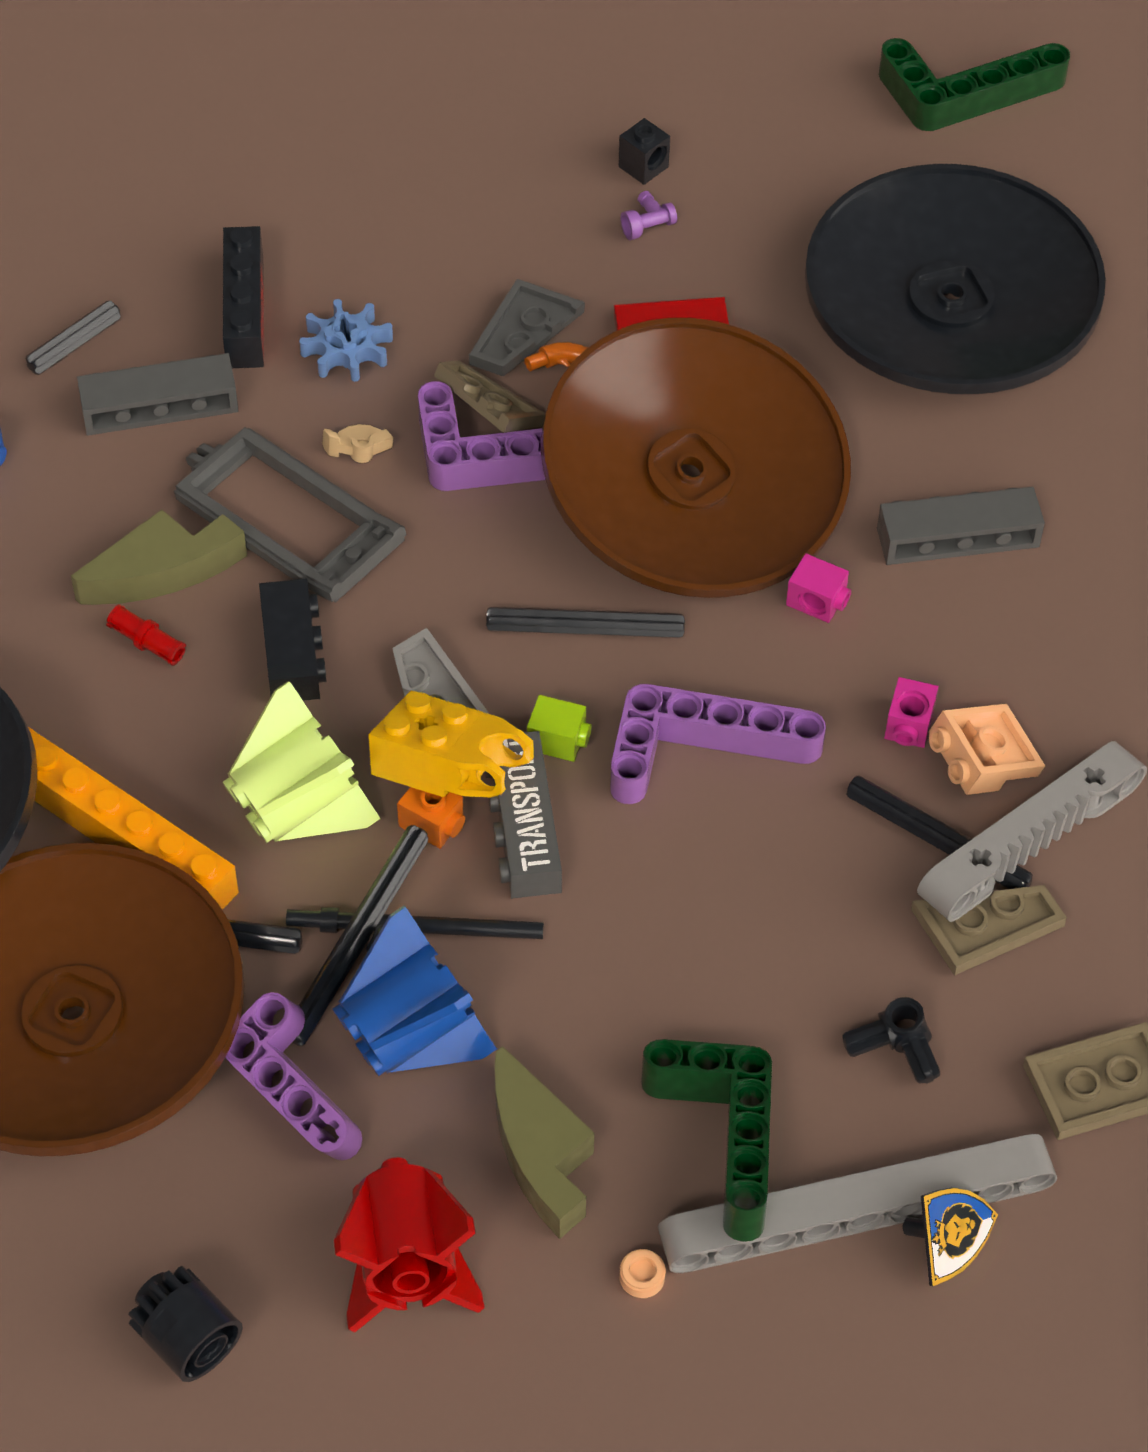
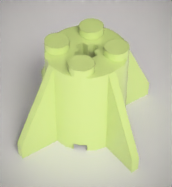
(295, 776)

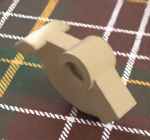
(358, 441)

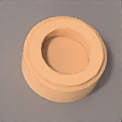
(642, 1273)

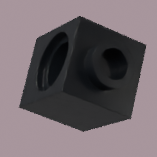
(644, 151)

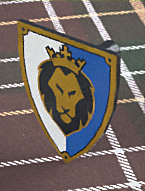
(954, 1230)

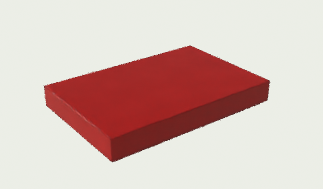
(703, 308)

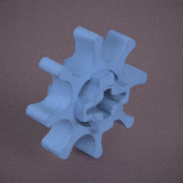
(332, 337)

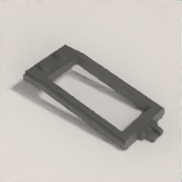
(341, 567)

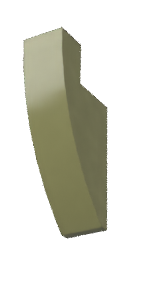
(159, 561)
(541, 1143)

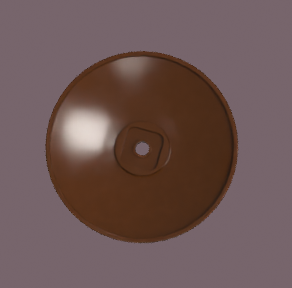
(708, 399)
(155, 985)

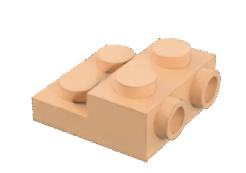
(984, 747)

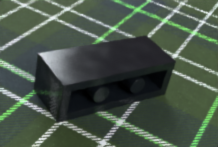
(291, 637)

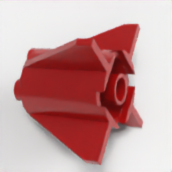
(405, 1243)

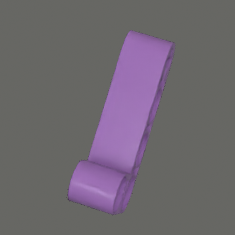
(295, 1085)

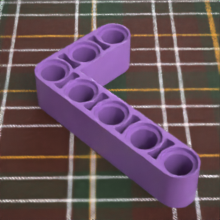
(472, 460)
(703, 728)

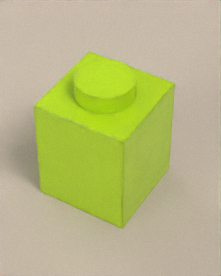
(560, 727)

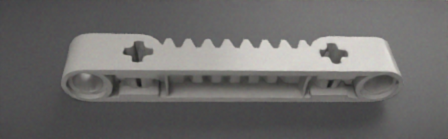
(1081, 793)

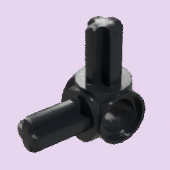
(910, 1041)

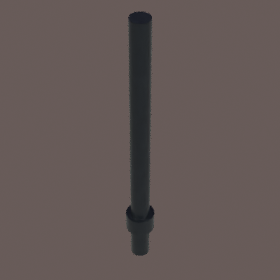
(331, 920)

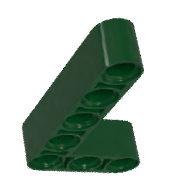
(970, 93)
(726, 1076)

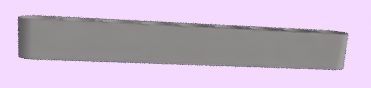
(859, 1202)

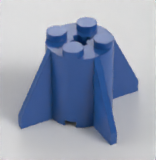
(409, 1005)

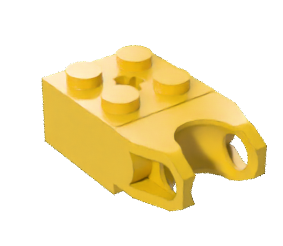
(444, 747)

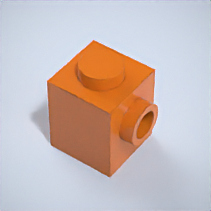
(435, 814)

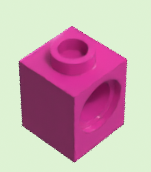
(818, 588)
(911, 699)

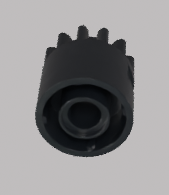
(184, 1323)

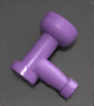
(633, 223)

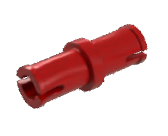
(146, 635)

